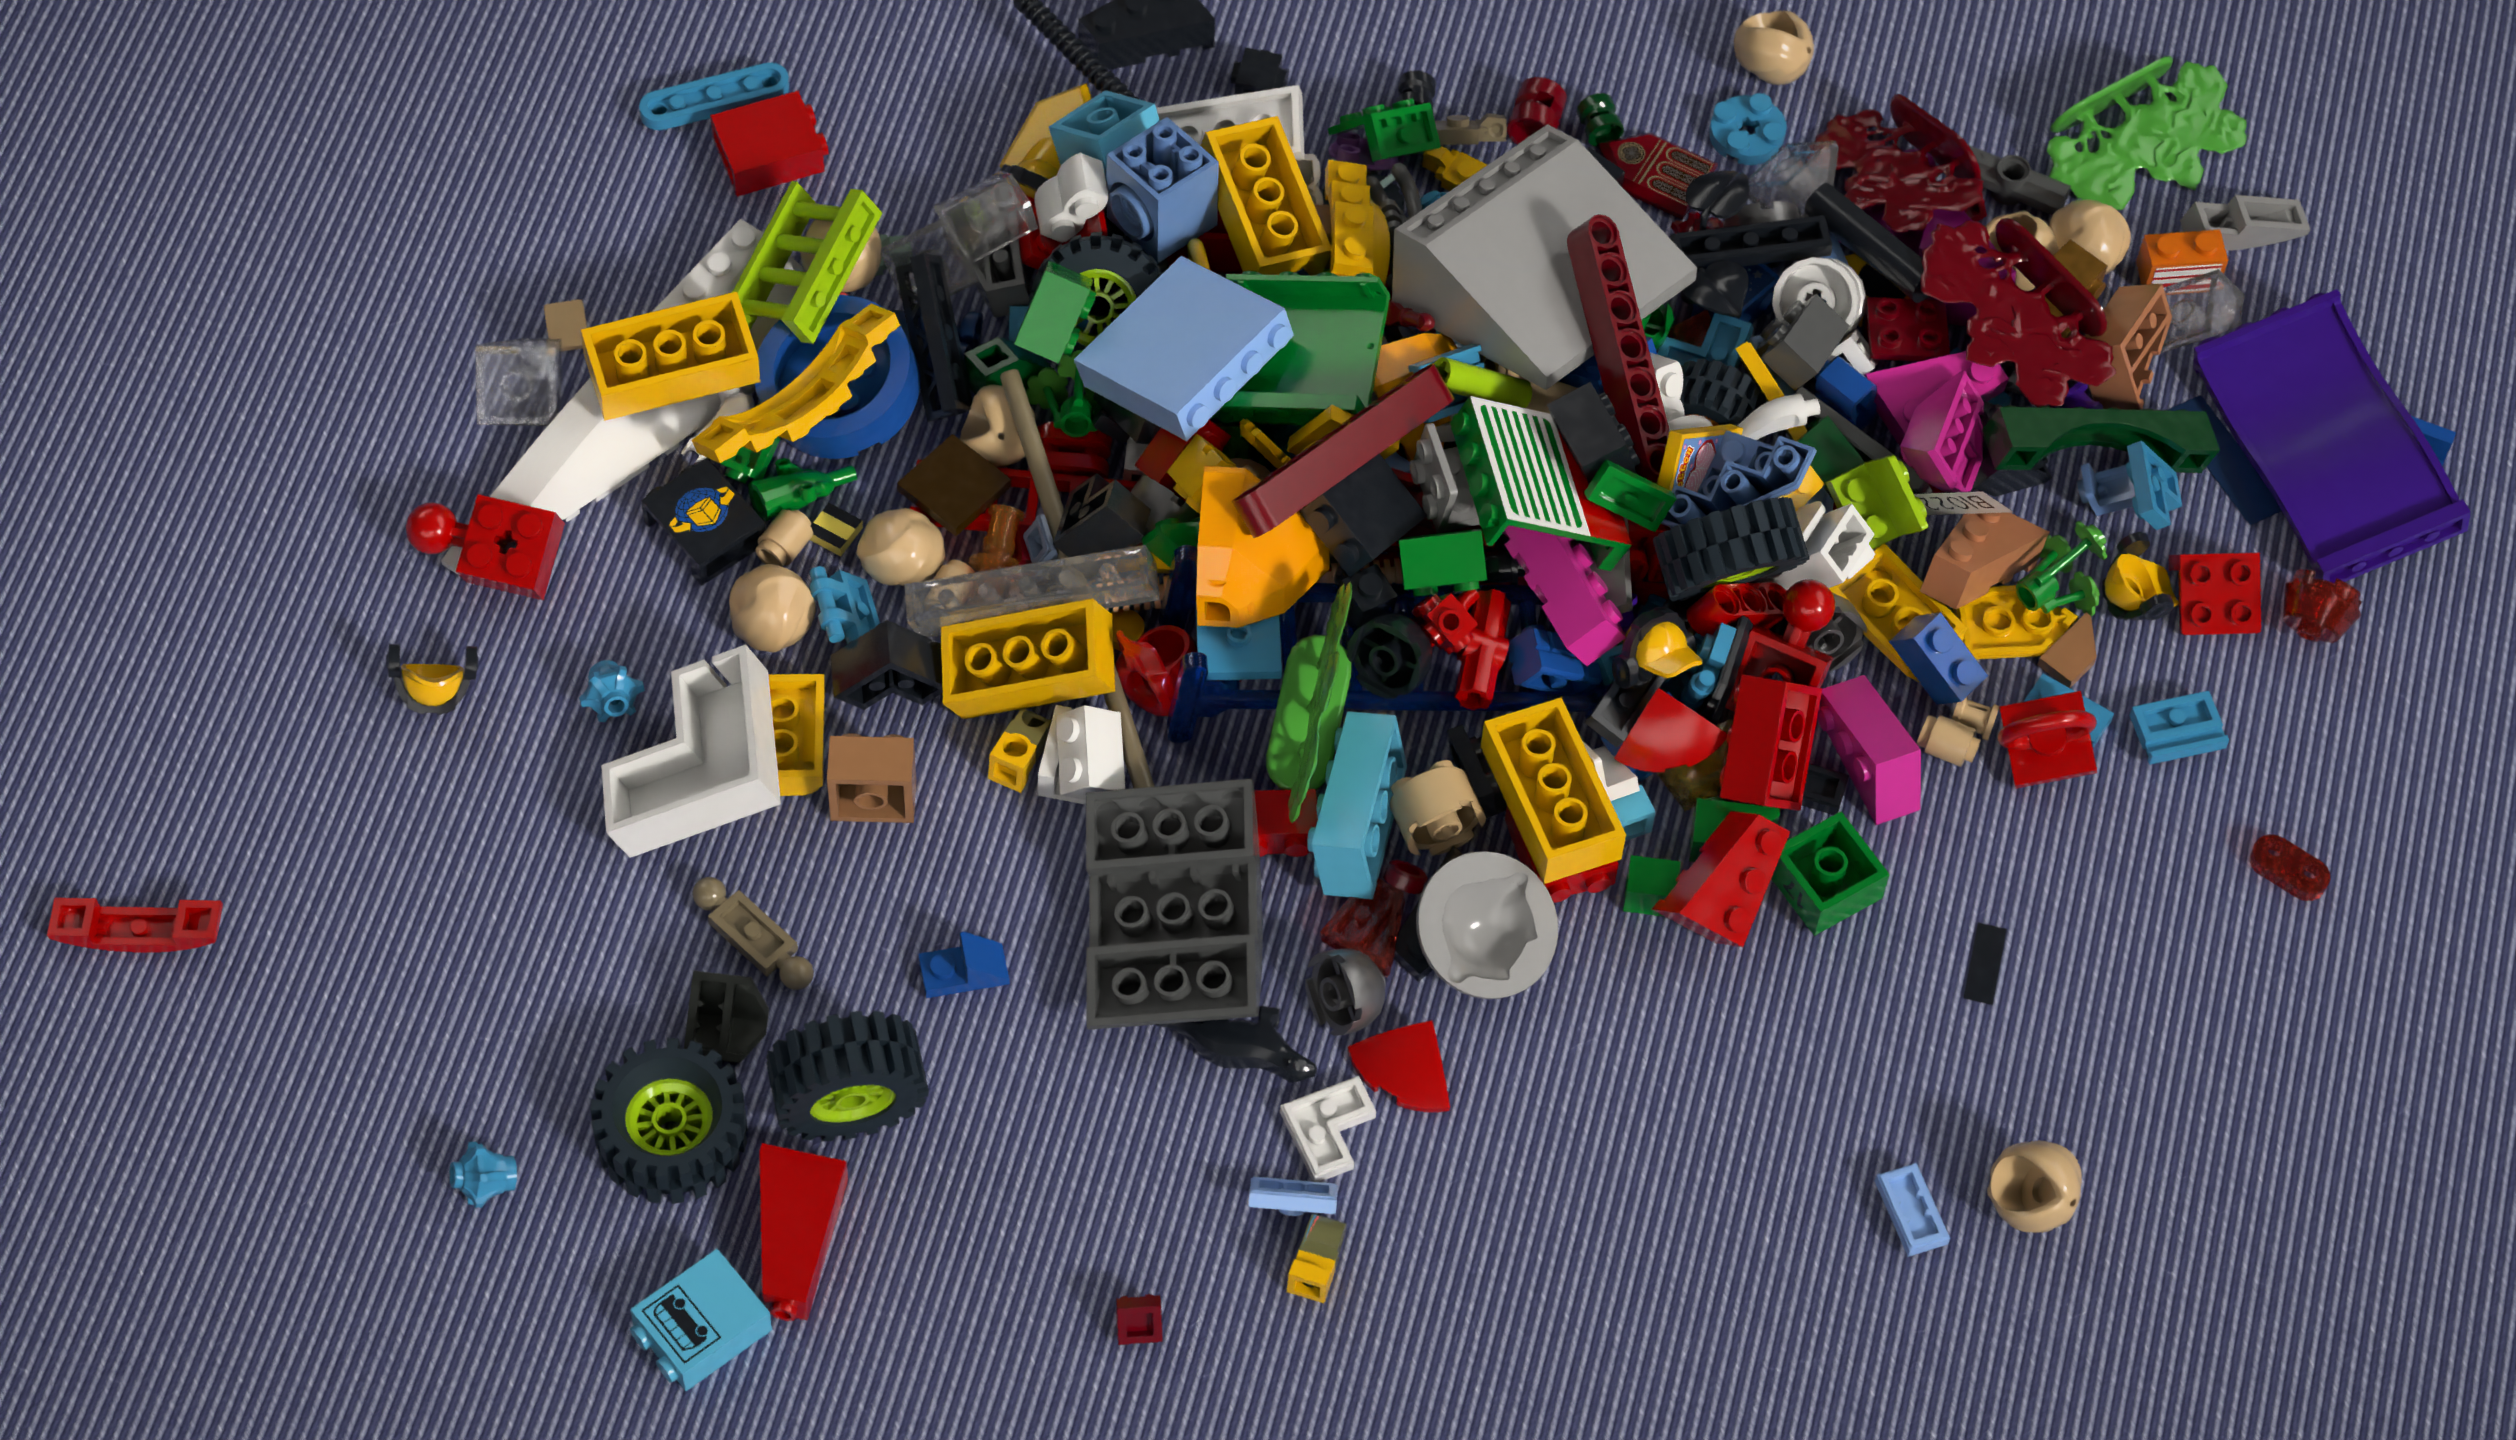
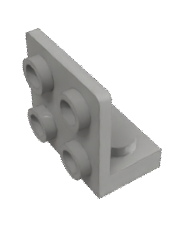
(1442, 483)

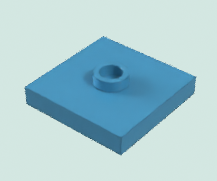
(1242, 651)

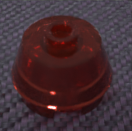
(2319, 607)

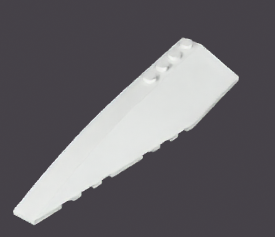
(588, 457)

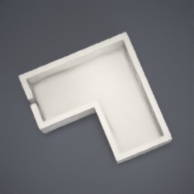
(712, 770)

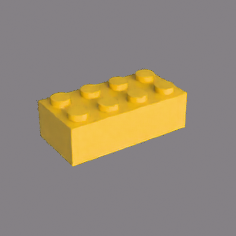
(1266, 200)
(670, 355)
(1027, 659)
(1553, 790)

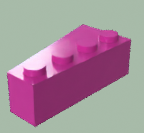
(1570, 591)

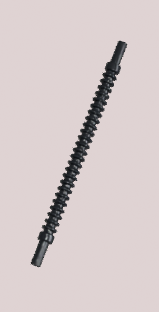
(1071, 47)

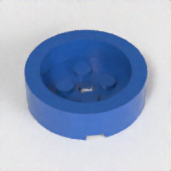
(880, 396)

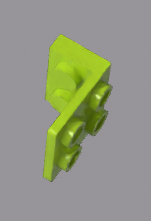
(1881, 497)

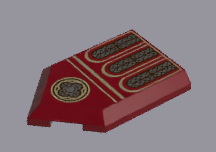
(1656, 170)

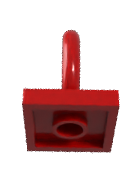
(2048, 739)

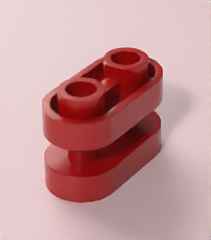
(1076, 454)

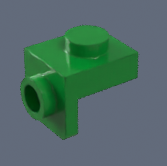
(749, 463)

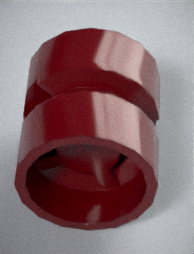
(1536, 105)

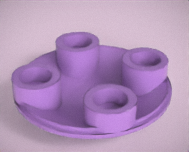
(1353, 149)

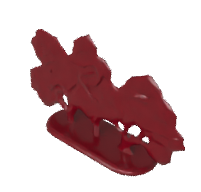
(1905, 178)
(2018, 322)

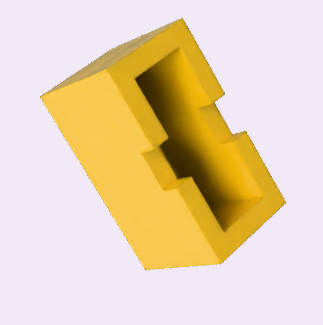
(1189, 469)

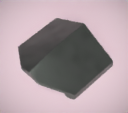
(725, 1015)

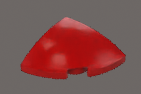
(1669, 737)
(1404, 1065)

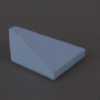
(1040, 541)

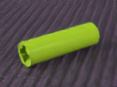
(1484, 383)

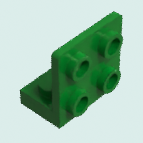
(1393, 131)

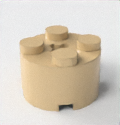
(1436, 809)

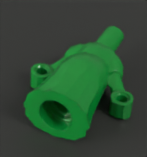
(794, 487)

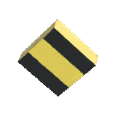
(835, 529)

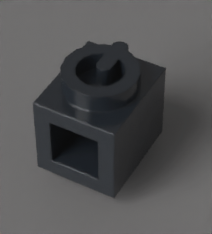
(1258, 72)

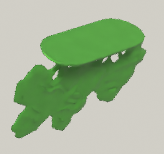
(2152, 137)
(1310, 708)

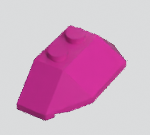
(1947, 436)

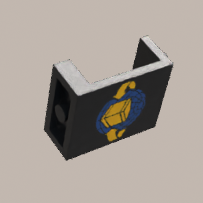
(705, 519)

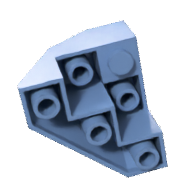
(1741, 474)

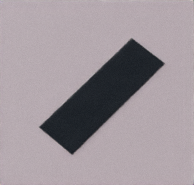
(1985, 963)

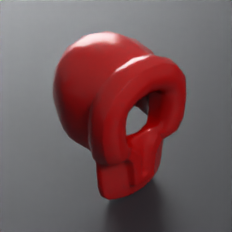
(1152, 665)

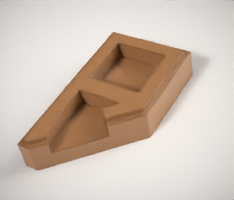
(2071, 654)

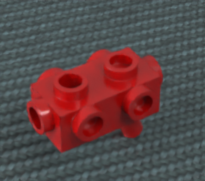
(1447, 619)

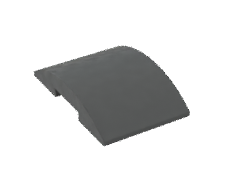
(1173, 904)

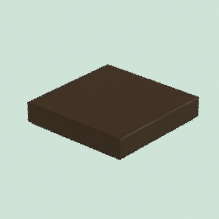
(954, 485)

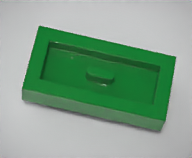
(1630, 495)

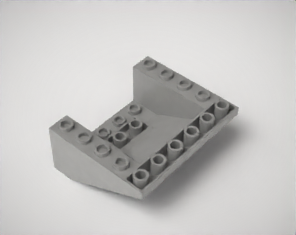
(1498, 261)

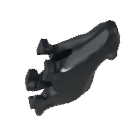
(1247, 1045)

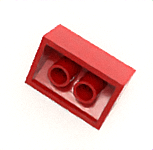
(1770, 742)

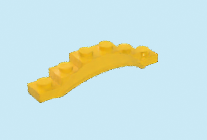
(1357, 224)
(809, 397)

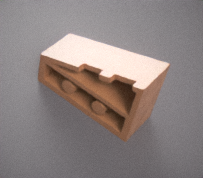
(2136, 330)
(1981, 554)

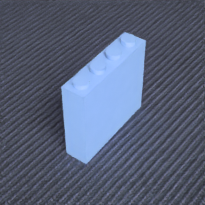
(1184, 347)

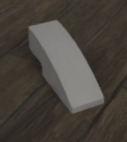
(2249, 220)

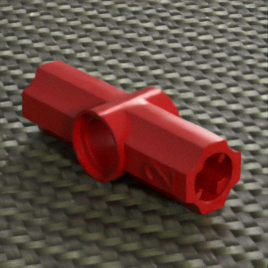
(1485, 653)

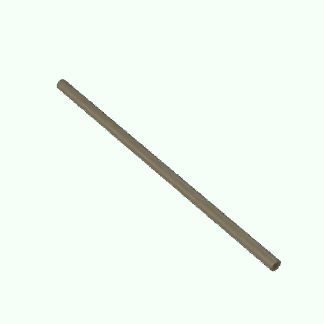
(1053, 511)

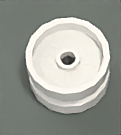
(1828, 276)

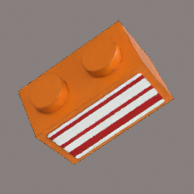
(2180, 256)

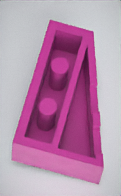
(1908, 385)
(1873, 748)

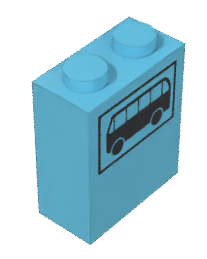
(699, 1320)

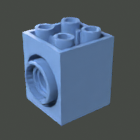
(1162, 189)

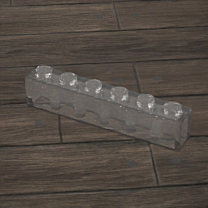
(1109, 577)

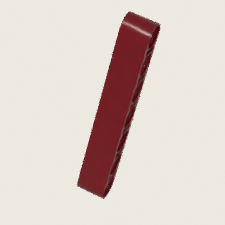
(1619, 339)
(1343, 450)

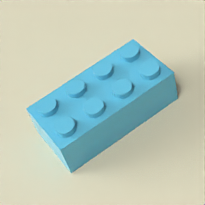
(1356, 806)

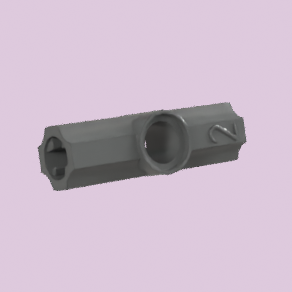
(2015, 182)

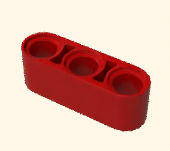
(1730, 601)

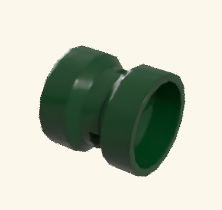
(1600, 118)

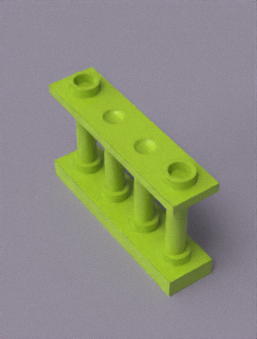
(828, 270)

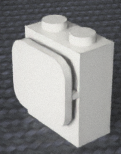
(1833, 545)

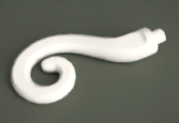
(1768, 418)

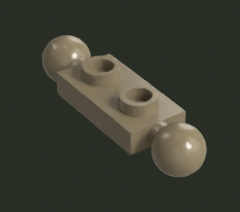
(753, 933)

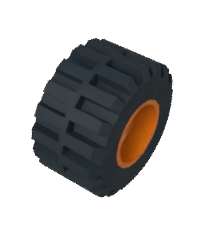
(1718, 392)

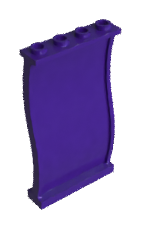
(2330, 439)

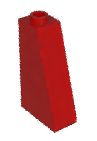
(798, 1218)

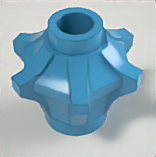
(610, 690)
(483, 1174)

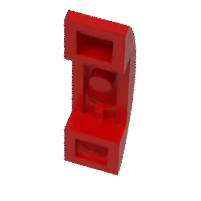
(134, 929)

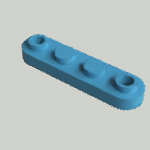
(712, 95)

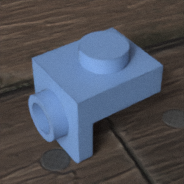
(2106, 490)

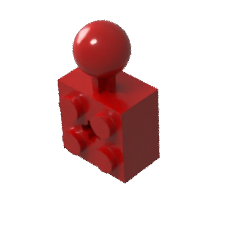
(492, 526)
(1807, 608)

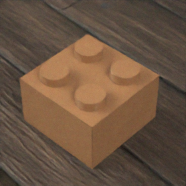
(871, 778)

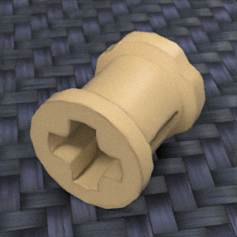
(1976, 716)

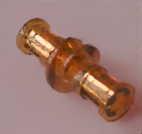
(1000, 538)

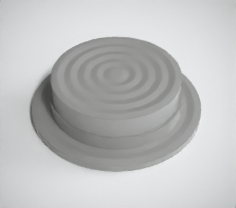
(1487, 925)

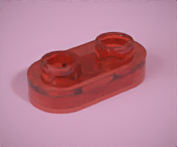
(2289, 867)

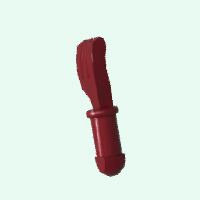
(1407, 317)

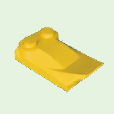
(1888, 599)
(798, 731)

